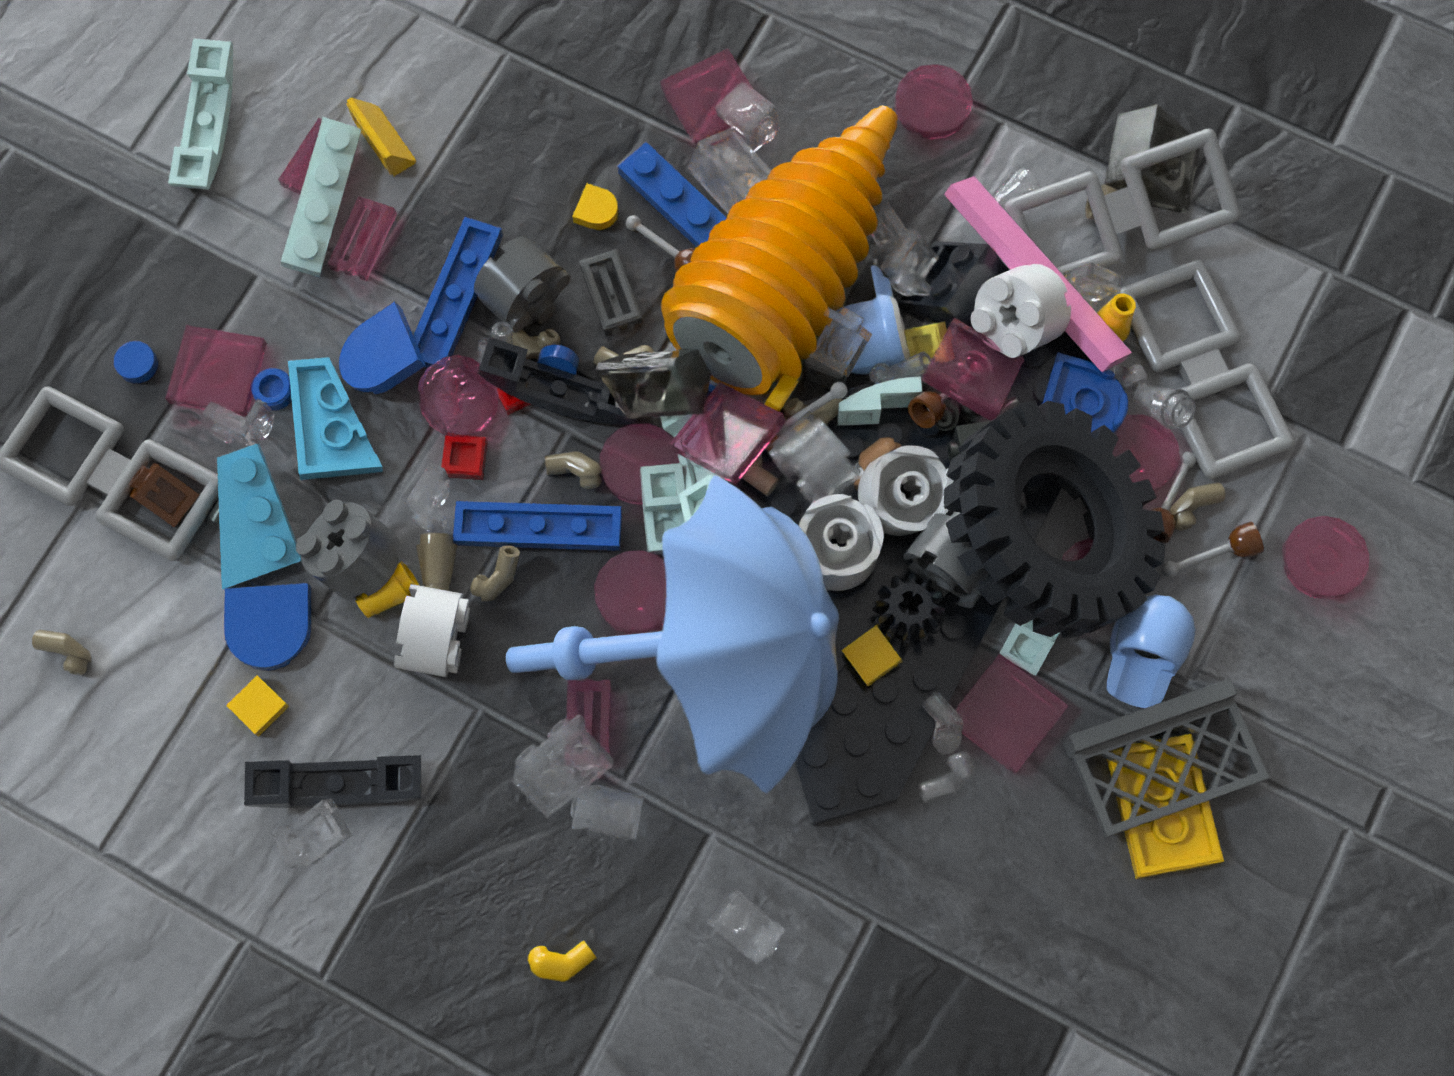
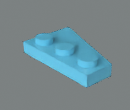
(325, 425)
(251, 519)

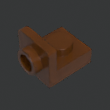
(162, 493)

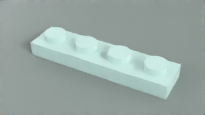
(321, 197)

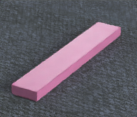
(1017, 249)

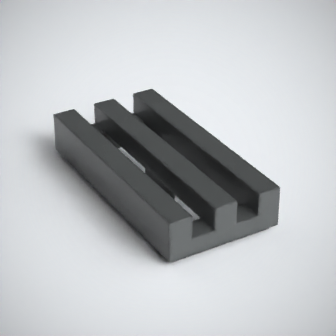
(620, 320)

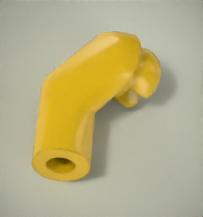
(559, 966)

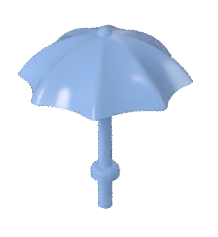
(739, 640)

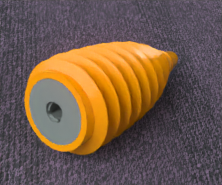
(781, 260)

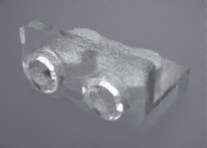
(727, 167)
(560, 766)

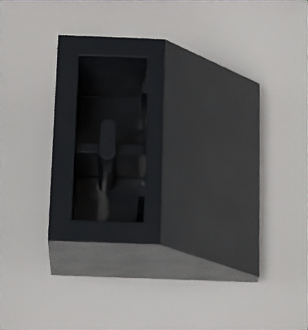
(954, 282)

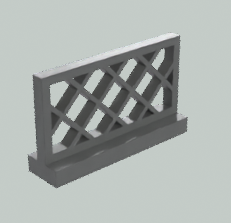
(1155, 721)

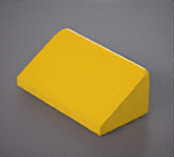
(381, 136)

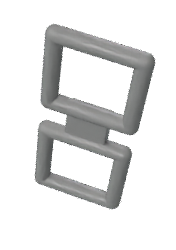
(1131, 205)
(1206, 370)
(109, 473)

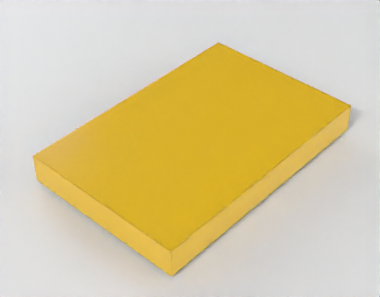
(1175, 841)

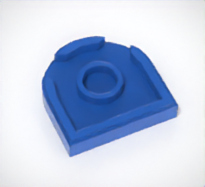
(380, 352)
(1085, 387)
(267, 623)

